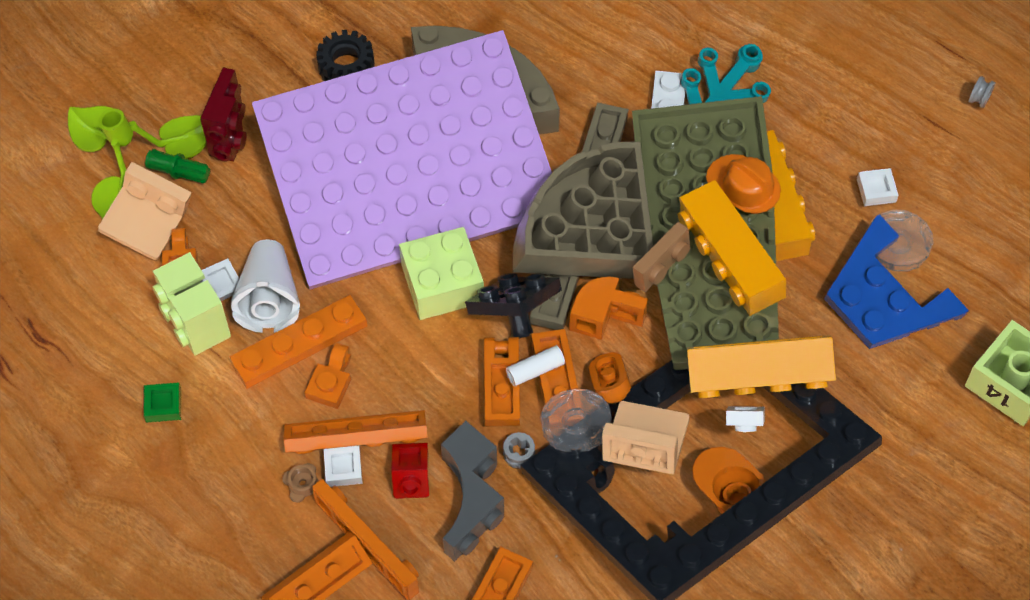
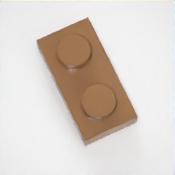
(655, 263)

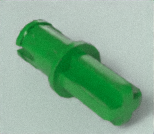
(177, 166)

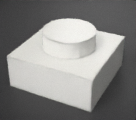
(877, 187)
(222, 278)
(745, 417)
(343, 466)

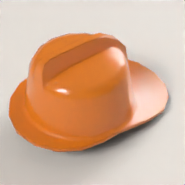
(745, 182)
(725, 476)

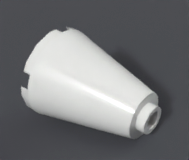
(266, 290)

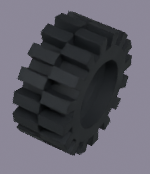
(341, 46)

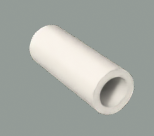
(535, 365)

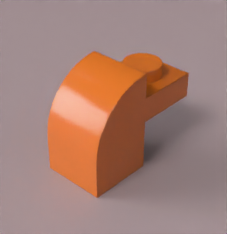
(603, 300)

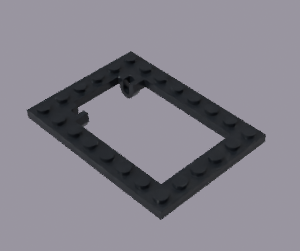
(675, 566)

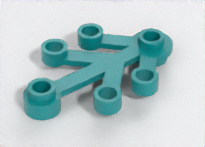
(723, 91)

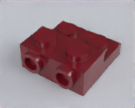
(224, 118)

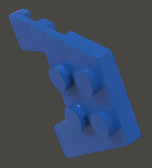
(876, 302)

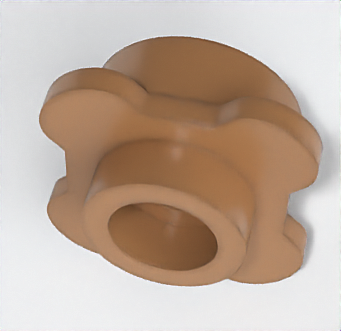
(297, 474)

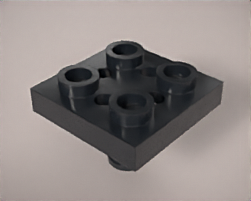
(514, 298)

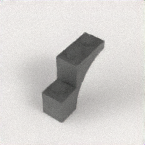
(482, 508)

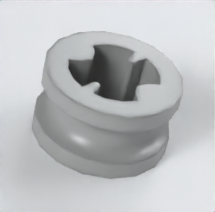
(982, 91)
(523, 441)

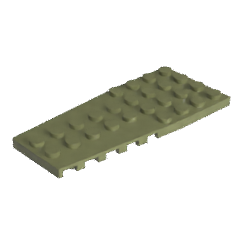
(676, 153)

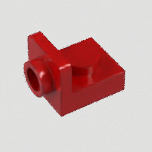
(410, 470)

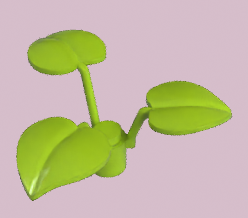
(95, 125)

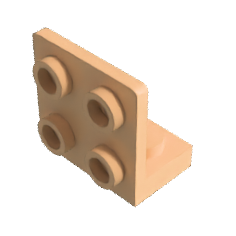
(145, 211)
(645, 437)

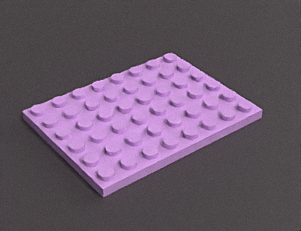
(403, 156)

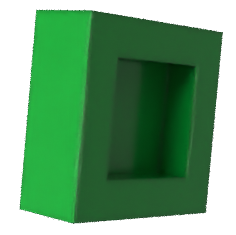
(162, 402)

